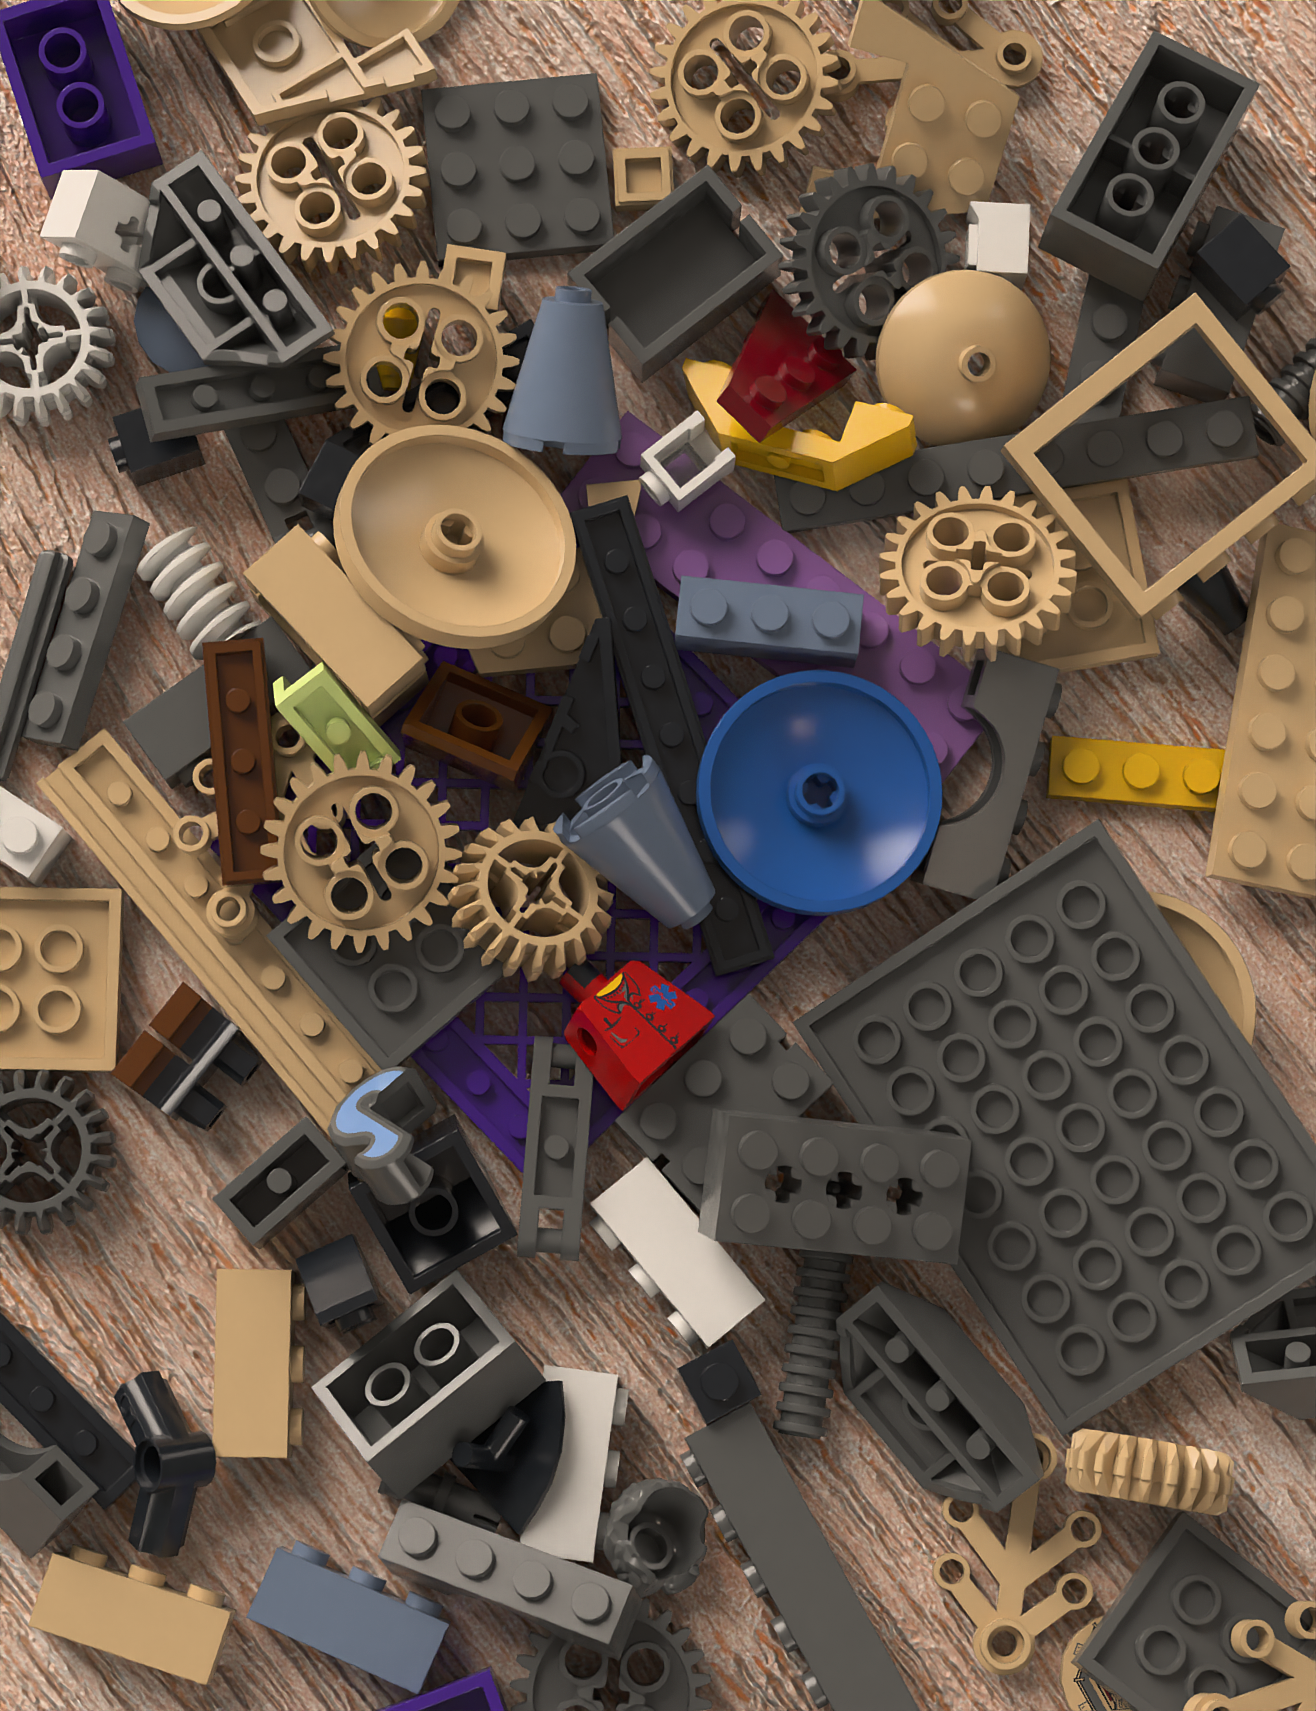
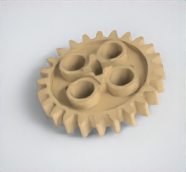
(705, 113)
(380, 155)
(369, 345)
(977, 573)
(311, 877)

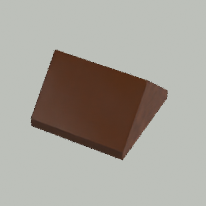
(476, 726)

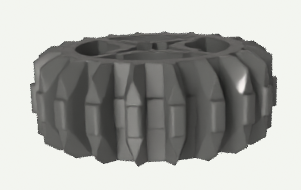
(54, 1133)

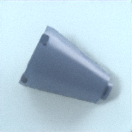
(566, 380)
(641, 843)

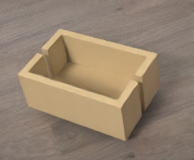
(331, 623)

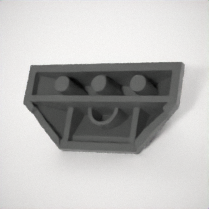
(223, 274)
(1278, 1354)
(936, 1399)

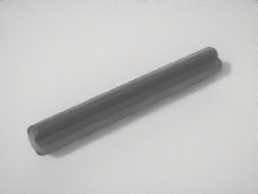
(30, 650)

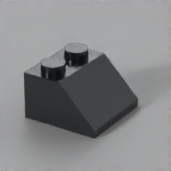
(452, 1218)

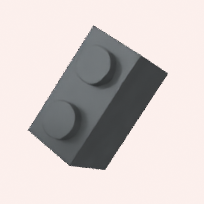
(281, 1183)

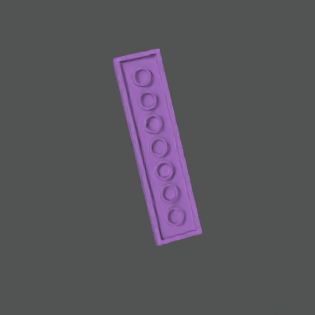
(734, 541)

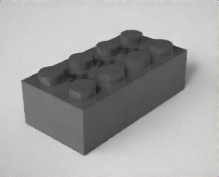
(1148, 165)
(860, 1218)

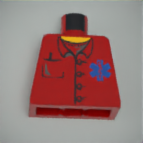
(630, 1026)

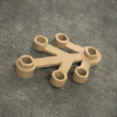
(982, 34)
(287, 761)
(1014, 1571)
(1297, 1689)

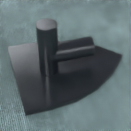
(517, 1455)

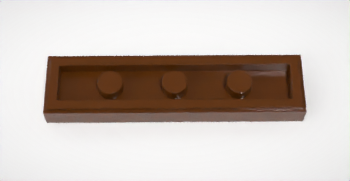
(241, 757)

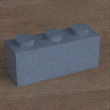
(768, 621)
(350, 1616)

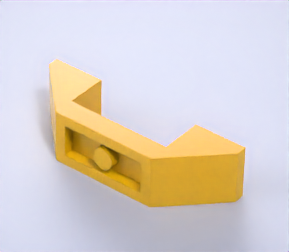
(871, 441)

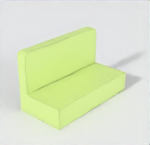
(331, 719)

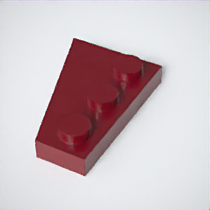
(780, 371)

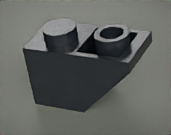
(340, 1285)

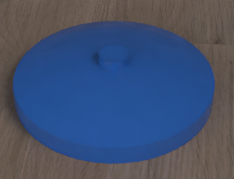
(819, 792)

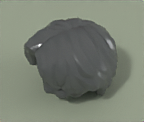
(656, 1536)

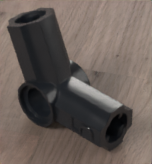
(166, 1463)

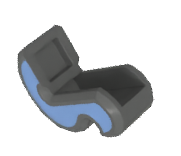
(374, 1133)

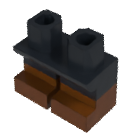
(206, 1039)

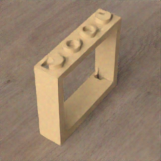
(1211, 555)

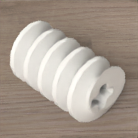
(192, 592)

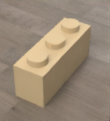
(257, 1363)
(133, 1614)

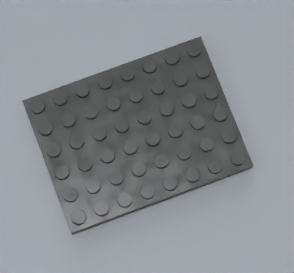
(1123, 1133)

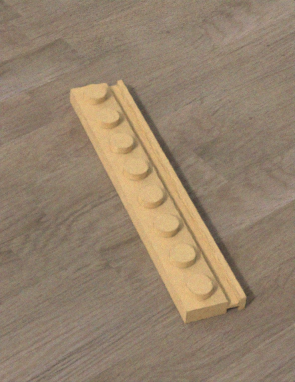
(250, 979)

